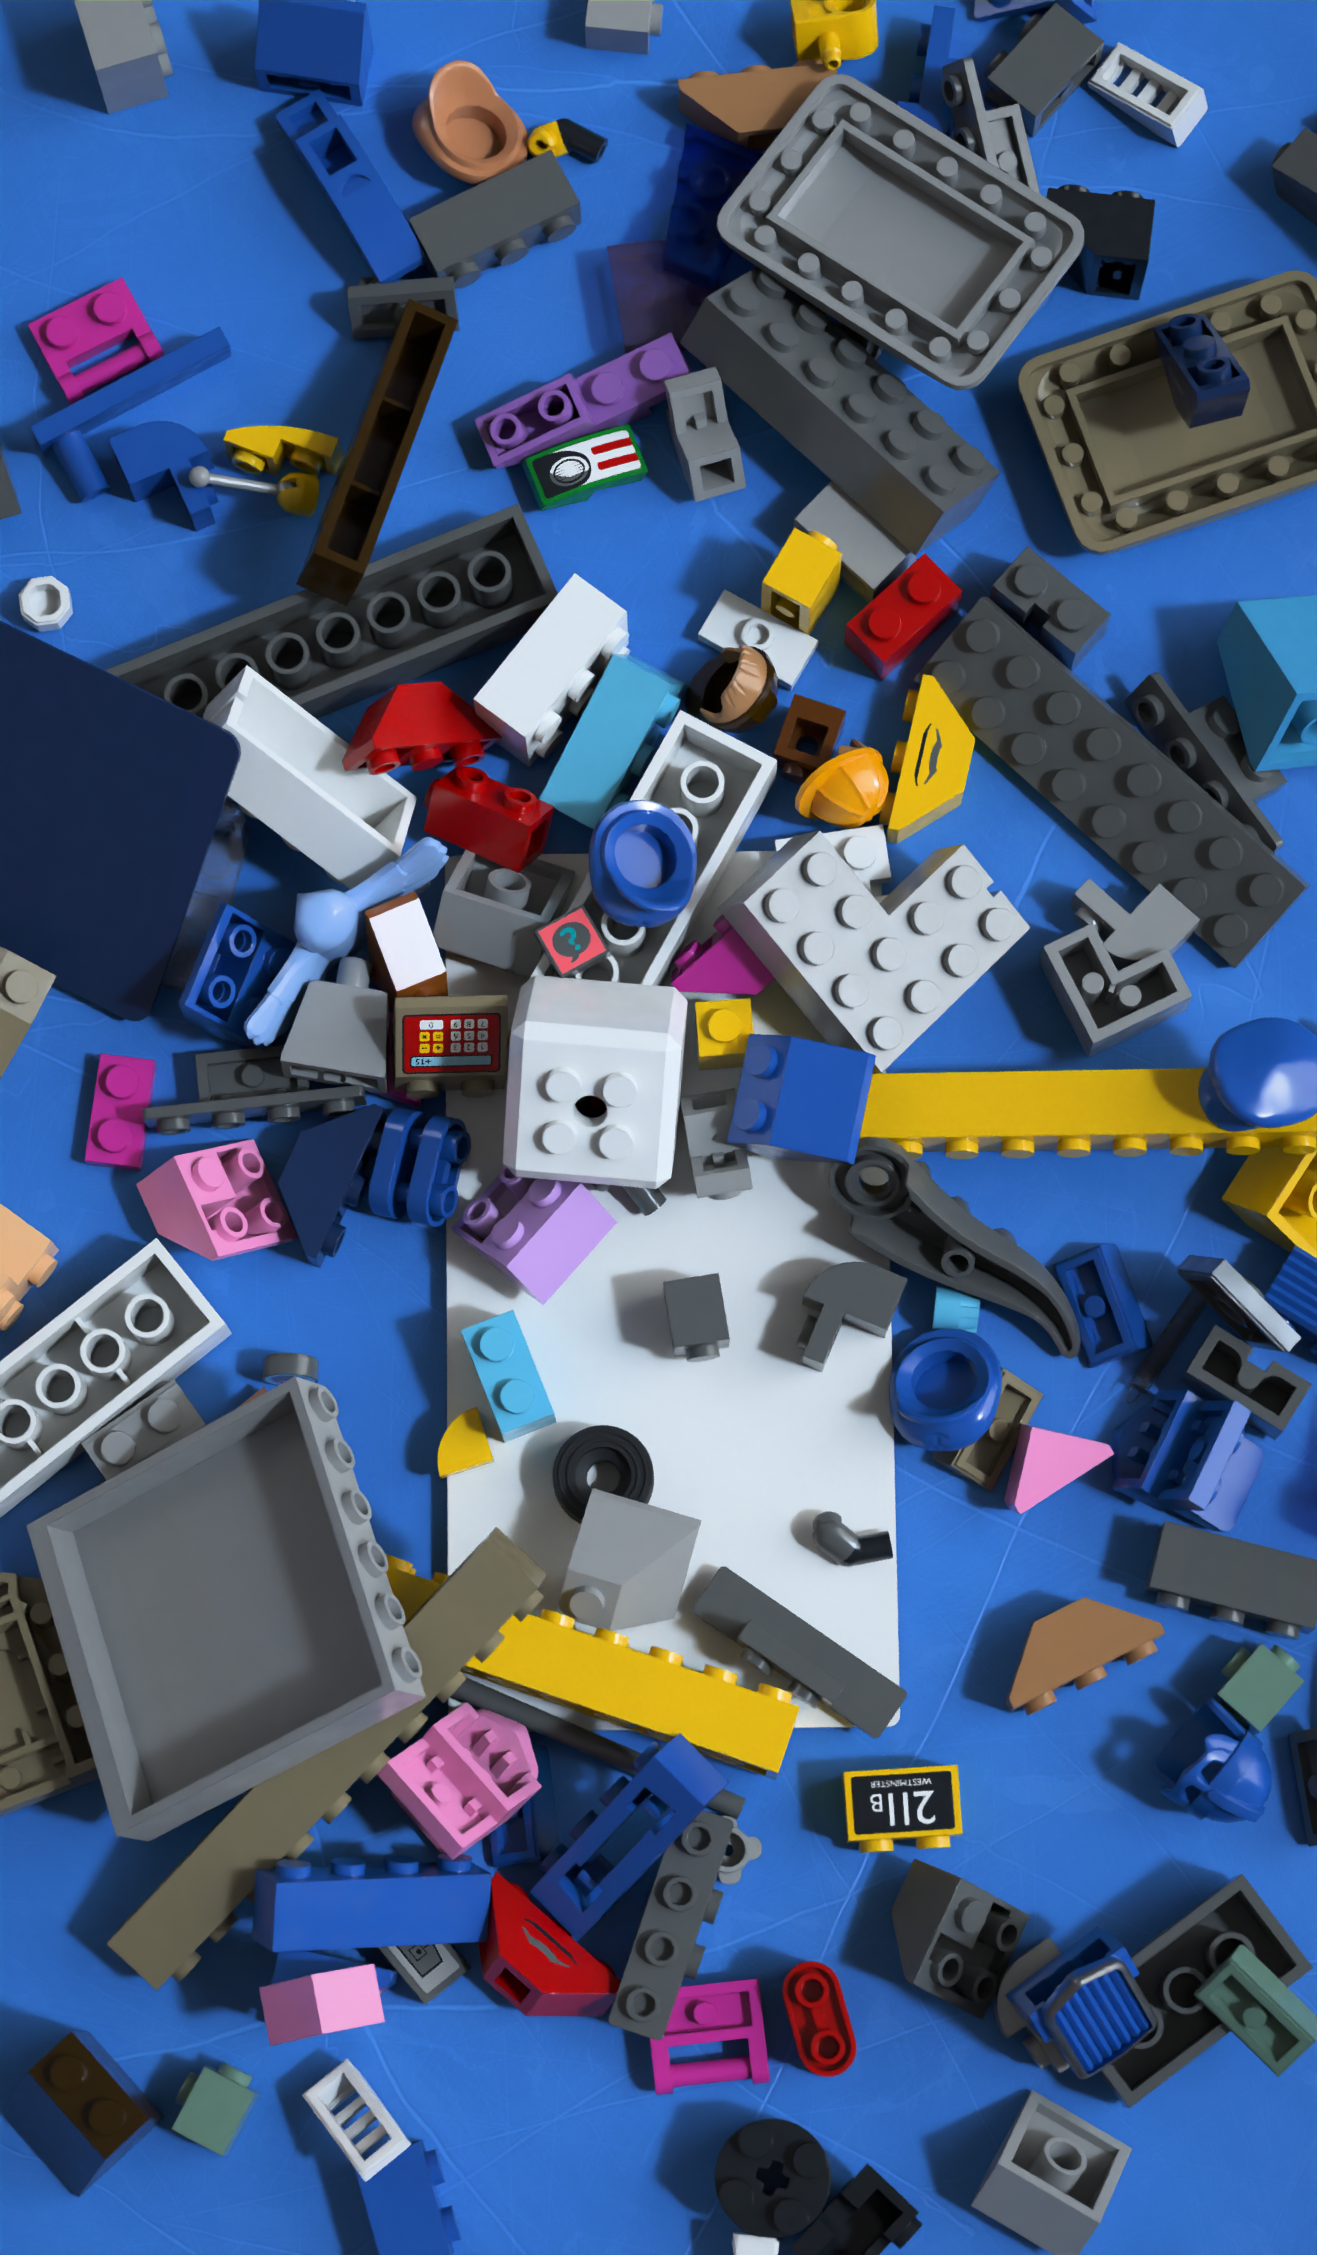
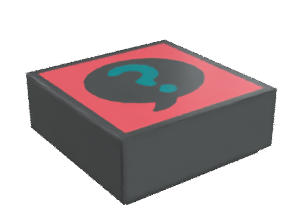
(572, 943)

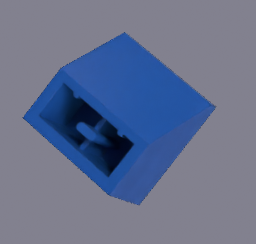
(314, 48)
(233, 974)

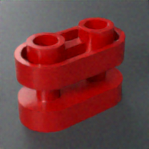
(819, 2019)

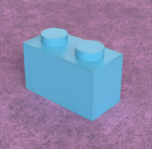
(508, 1376)

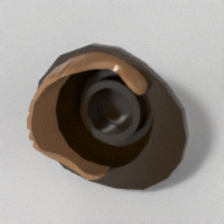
(734, 690)

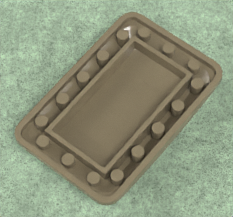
(1126, 454)

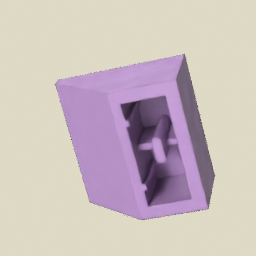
(534, 1230)

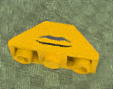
(930, 764)

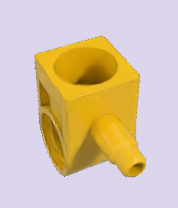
(834, 30)

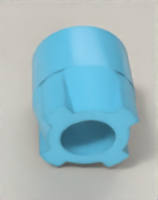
(955, 1309)

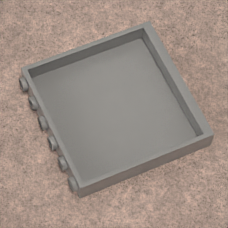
(225, 1610)

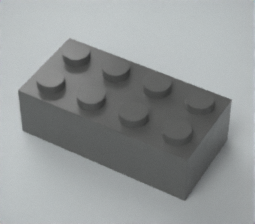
(1178, 1964)

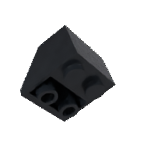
(1114, 239)

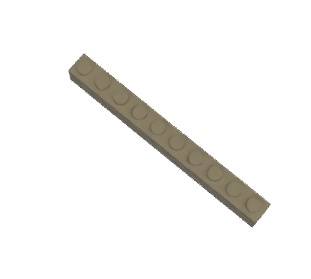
(276, 1815)

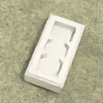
(741, 623)

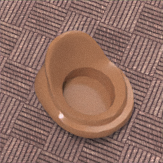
(469, 125)

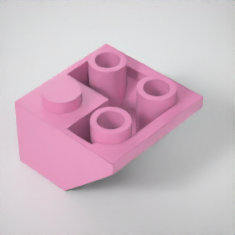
(217, 1202)

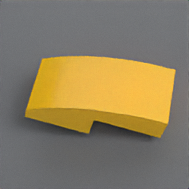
(265, 449)

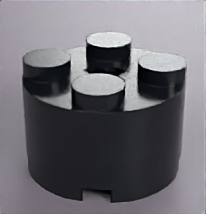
(787, 2208)

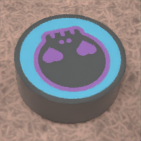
(284, 1366)

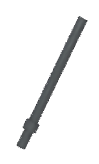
(572, 1735)

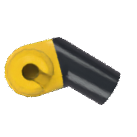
(566, 137)

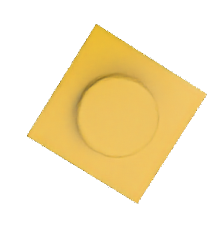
(722, 1032)

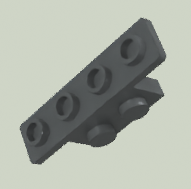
(991, 134)
(1209, 750)
(247, 1086)
(806, 1657)
(670, 1925)

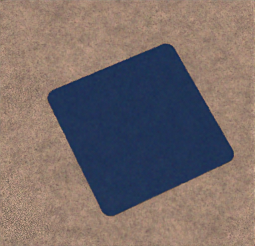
(100, 821)

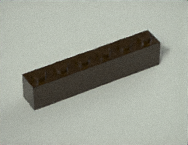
(377, 453)

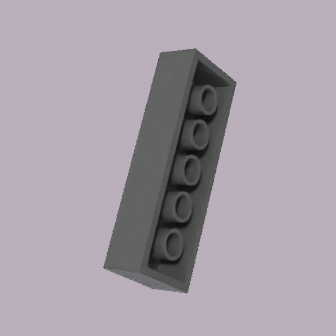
(840, 408)

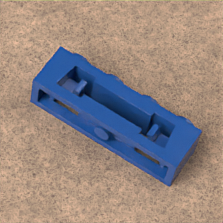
(584, 1892)

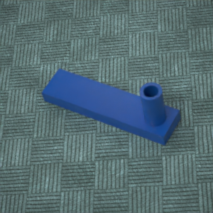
(65, 428)

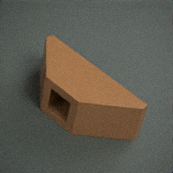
(749, 104)
(1074, 1648)

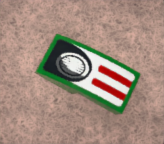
(584, 465)

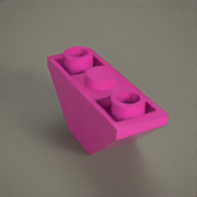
(720, 965)

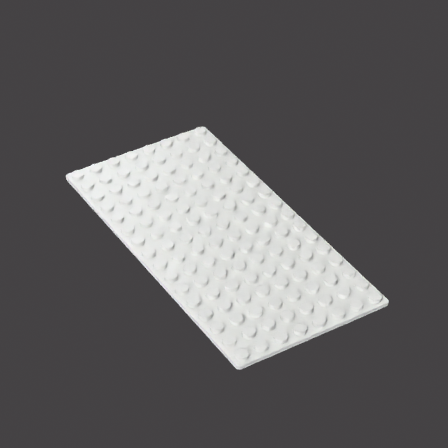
(731, 1439)

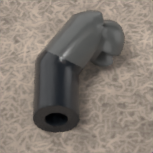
(847, 1547)

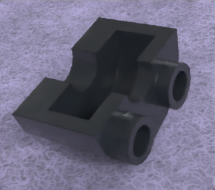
(861, 2220)

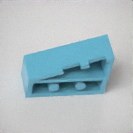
(613, 739)

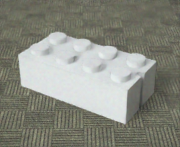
(298, 786)

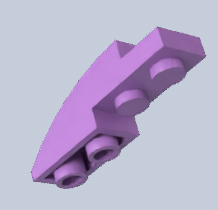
(582, 405)

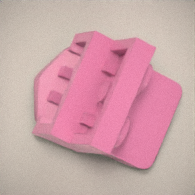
(464, 1777)

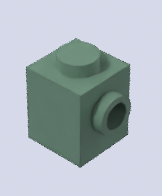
(1258, 1685)
(215, 2106)

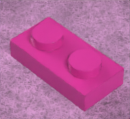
(116, 1120)

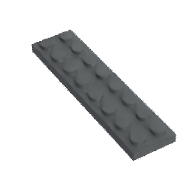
(1112, 781)

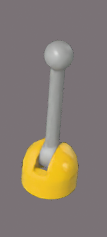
(294, 492)

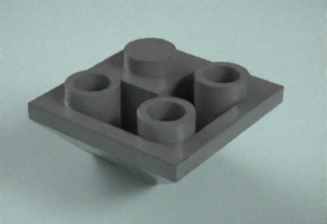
(954, 1937)

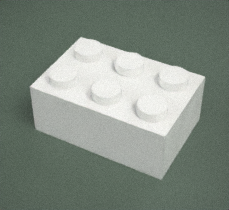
(553, 670)

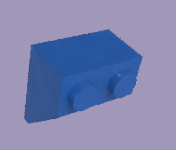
(801, 1099)

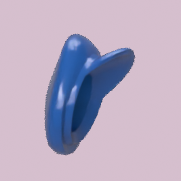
(642, 863)
(1261, 1076)
(945, 1390)

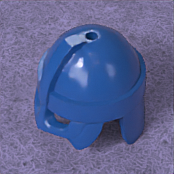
(1215, 1767)

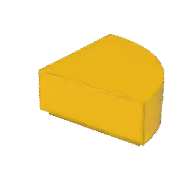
(463, 1445)

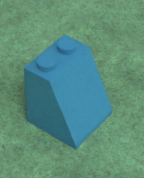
(1273, 679)

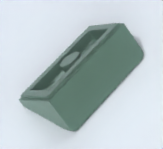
(1259, 2010)

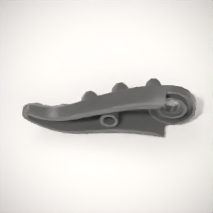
(940, 1239)

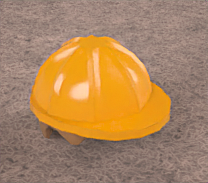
(845, 788)

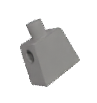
(341, 1031)

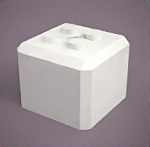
(604, 1043)

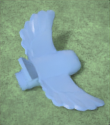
(334, 927)

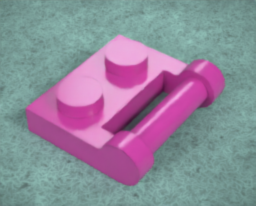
(90, 328)
(713, 2015)

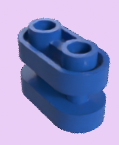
(418, 1167)

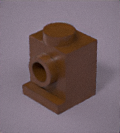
(808, 722)

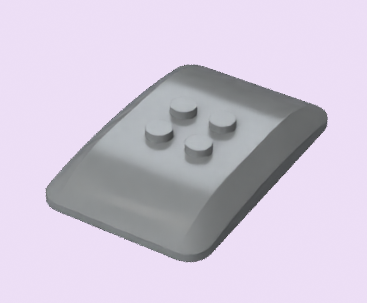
(900, 232)

